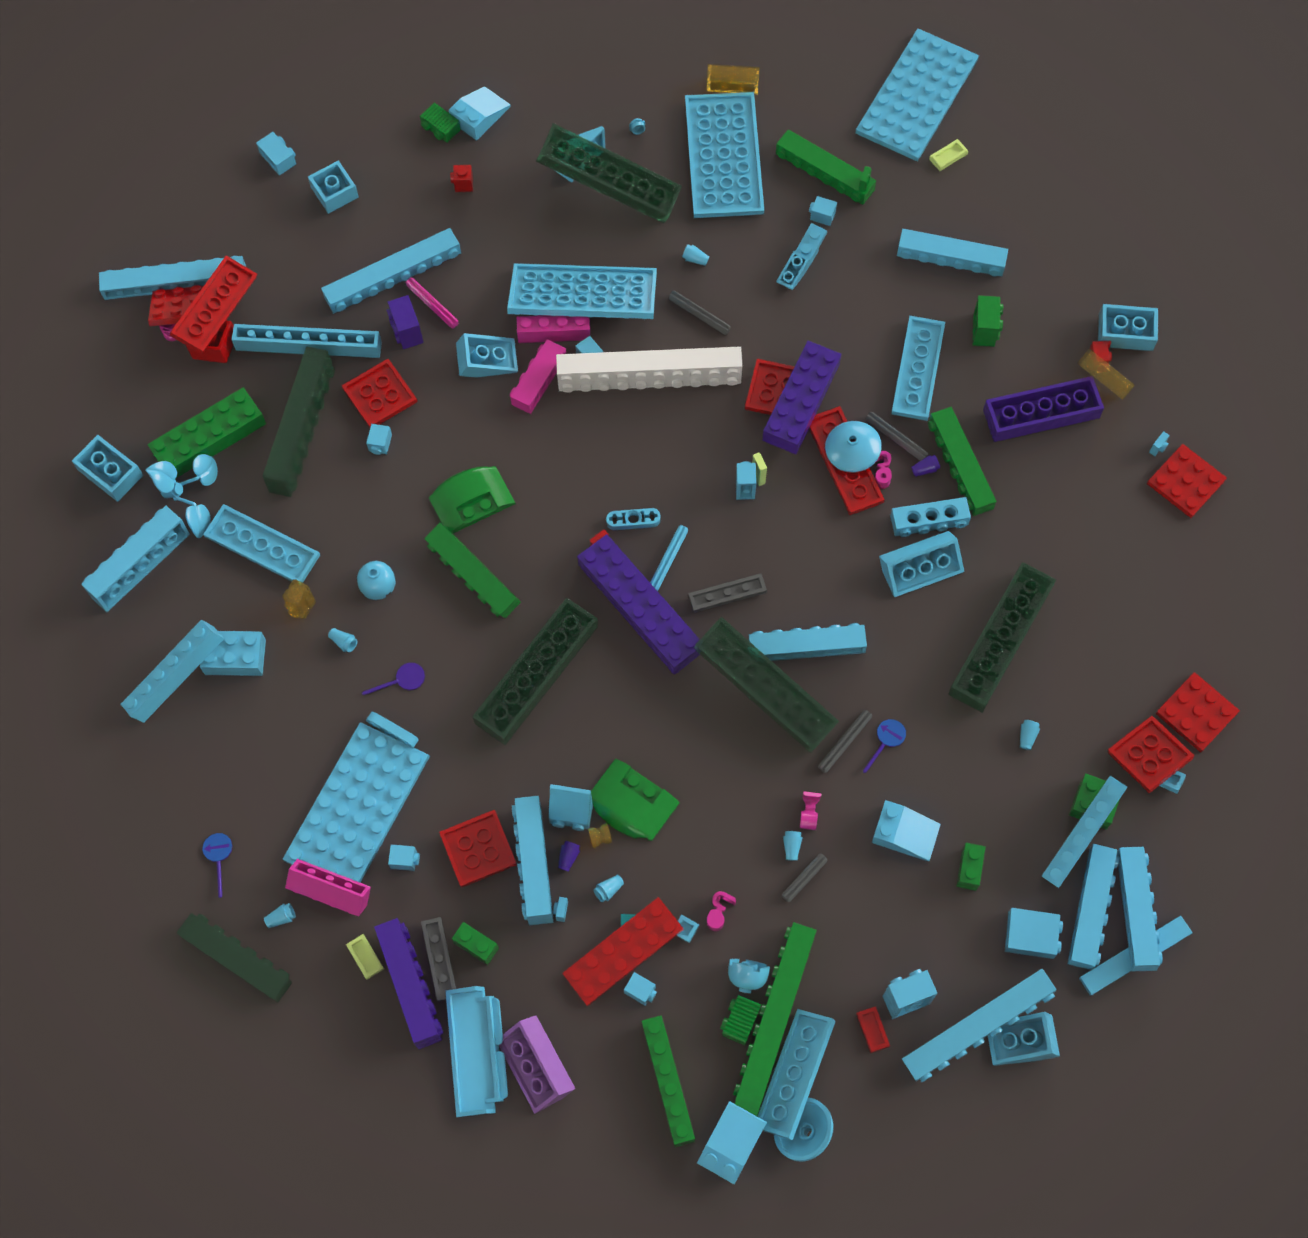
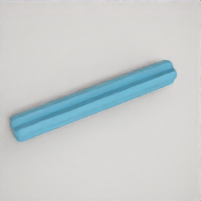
(669, 556)

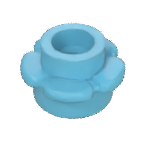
(637, 126)

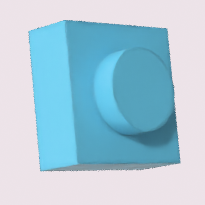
(1160, 444)
(1174, 782)
(560, 909)
(690, 928)

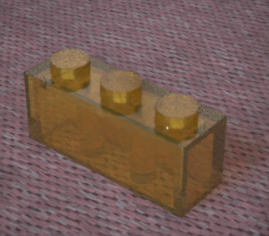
(732, 79)
(1106, 374)

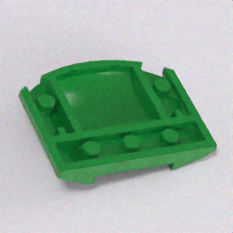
(470, 497)
(632, 802)

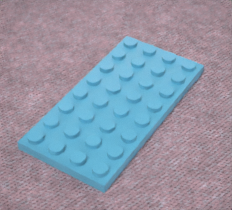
(917, 94)
(724, 155)
(582, 291)
(358, 804)

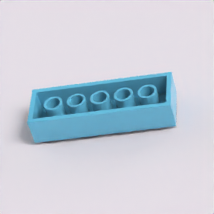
(135, 558)
(533, 859)

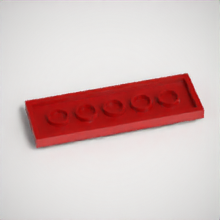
(213, 305)
(856, 489)
(623, 951)

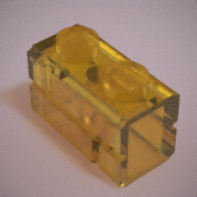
(298, 599)

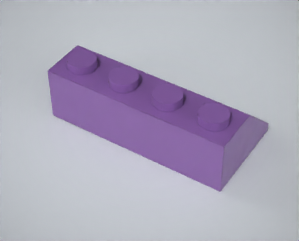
(535, 1064)

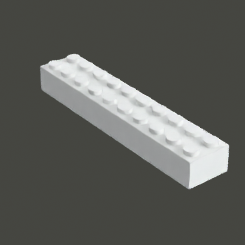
(649, 369)

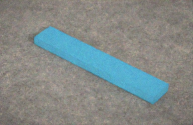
(1120, 963)

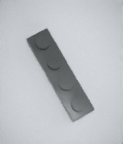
(727, 593)
(438, 957)

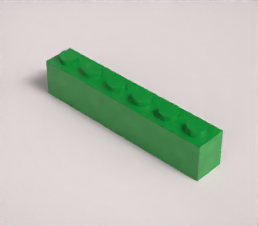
(823, 166)
(962, 461)
(475, 573)
(668, 1081)

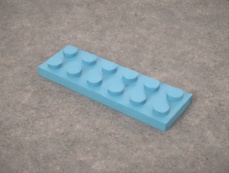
(918, 368)
(261, 544)
(795, 1073)

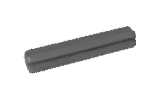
(804, 877)

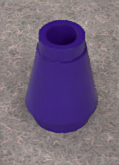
(926, 466)
(568, 855)

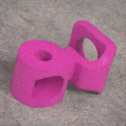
(883, 475)
(809, 816)
(715, 918)

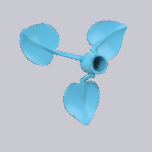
(163, 477)

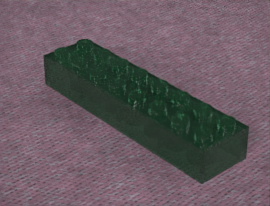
(608, 173)
(298, 422)
(1002, 637)
(535, 671)
(766, 684)

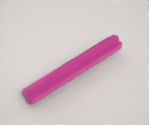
(432, 303)

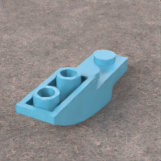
(802, 257)

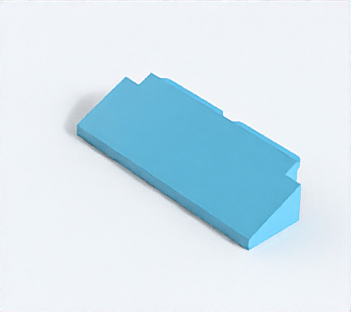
(475, 1052)

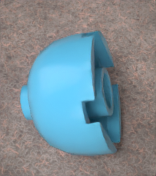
(376, 580)
(748, 974)

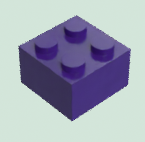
(404, 322)

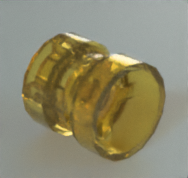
(600, 835)

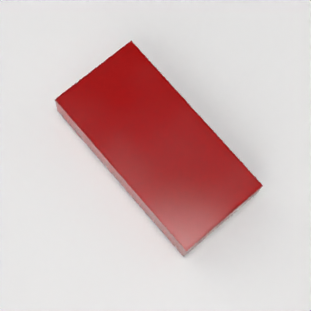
(873, 1029)

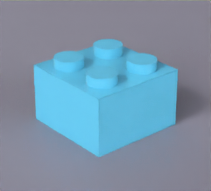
(333, 187)

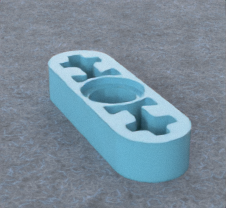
(637, 512)
(392, 729)

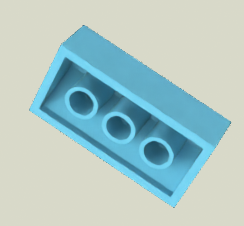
(922, 563)

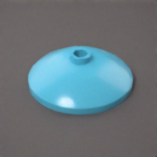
(853, 455)
(803, 1147)

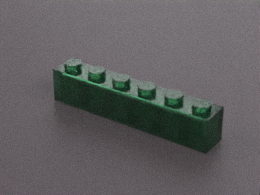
(234, 957)

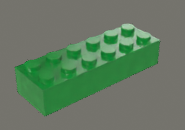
(209, 431)

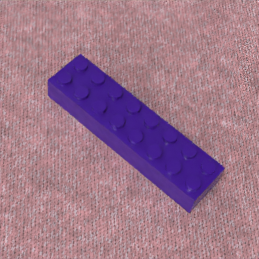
(639, 603)

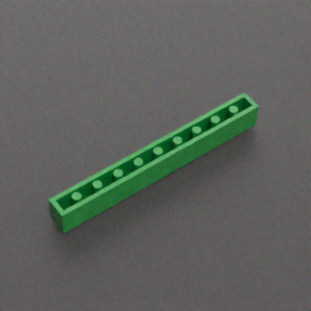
(774, 1018)

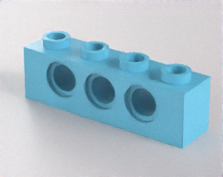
(937, 510)

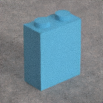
(1033, 933)

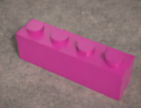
(554, 328)
(537, 377)
(328, 887)

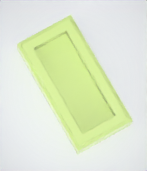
(948, 155)
(761, 469)
(365, 956)

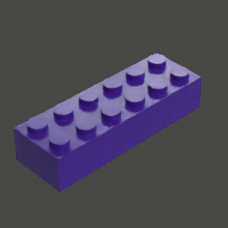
(801, 397)
(1043, 409)
(407, 982)

